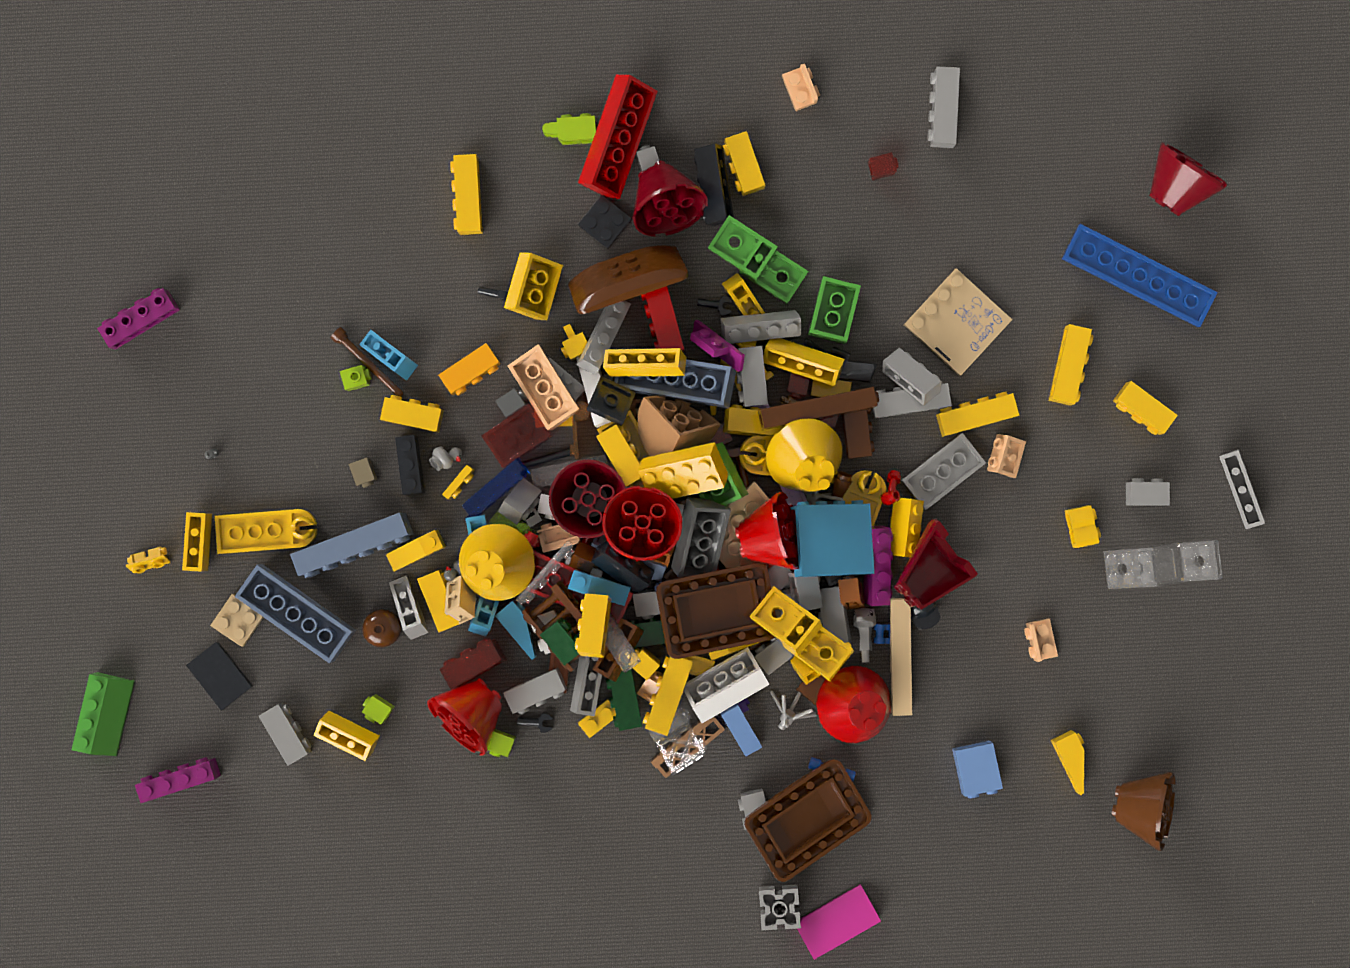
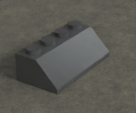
(701, 537)

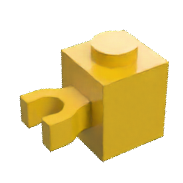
(574, 345)

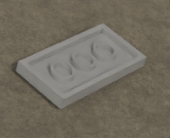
(943, 471)

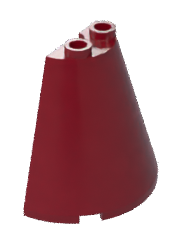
(933, 568)

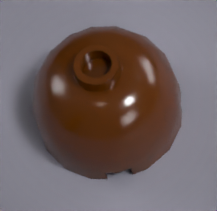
(381, 628)

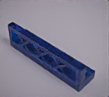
(496, 488)

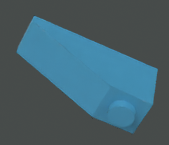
(388, 355)
(591, 584)
(484, 615)
(513, 621)

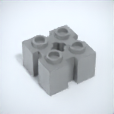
(771, 916)

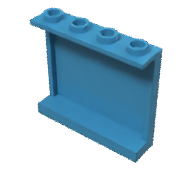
(834, 539)

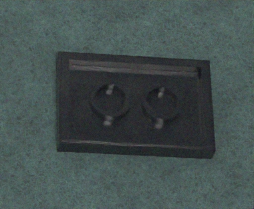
(219, 675)

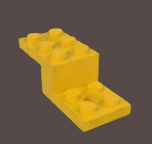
(801, 633)

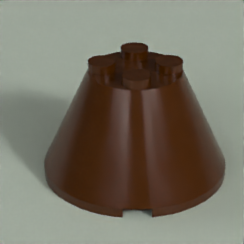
(1146, 807)

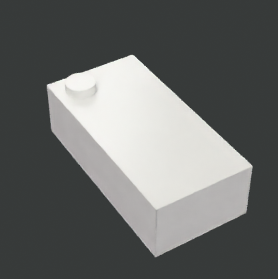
(725, 685)

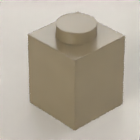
(363, 472)

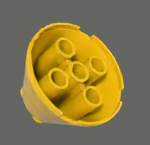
(804, 455)
(497, 562)

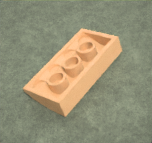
(543, 388)

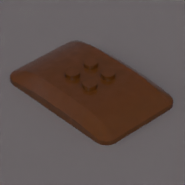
(626, 277)
(713, 610)
(807, 820)

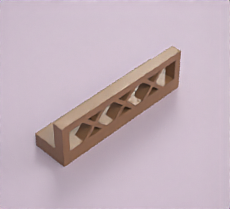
(697, 728)

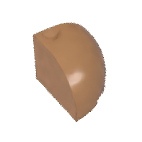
(673, 425)

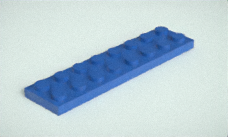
(1139, 275)

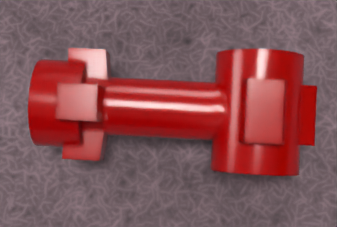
(892, 495)
(533, 539)

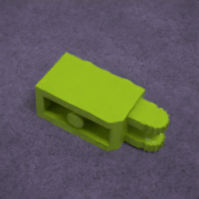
(572, 129)

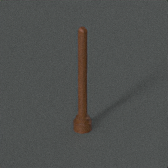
(340, 337)

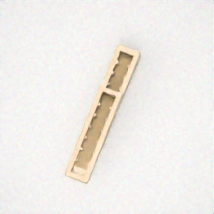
(900, 657)

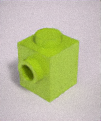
(355, 377)
(377, 709)
(501, 743)

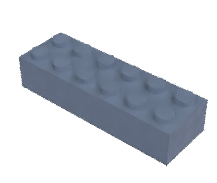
(702, 384)
(351, 544)
(295, 613)

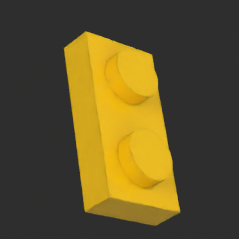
(464, 476)
(603, 716)

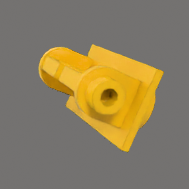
(139, 562)

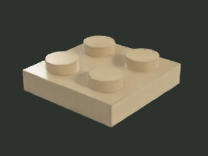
(237, 621)

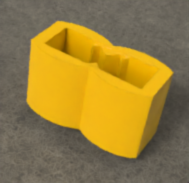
(1082, 526)

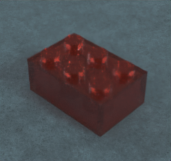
(516, 435)
(472, 663)

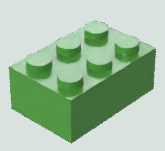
(834, 310)
(734, 486)

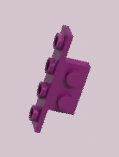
(716, 346)

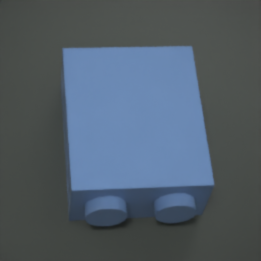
(977, 769)

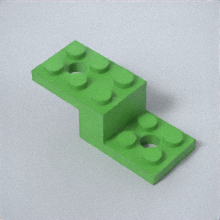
(757, 259)

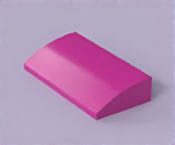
(837, 921)

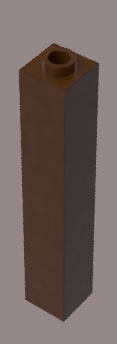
(819, 408)

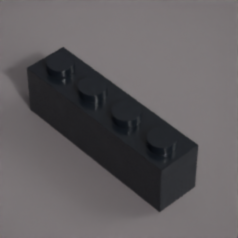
(714, 182)

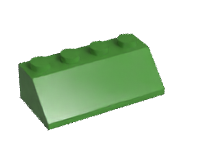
(103, 715)

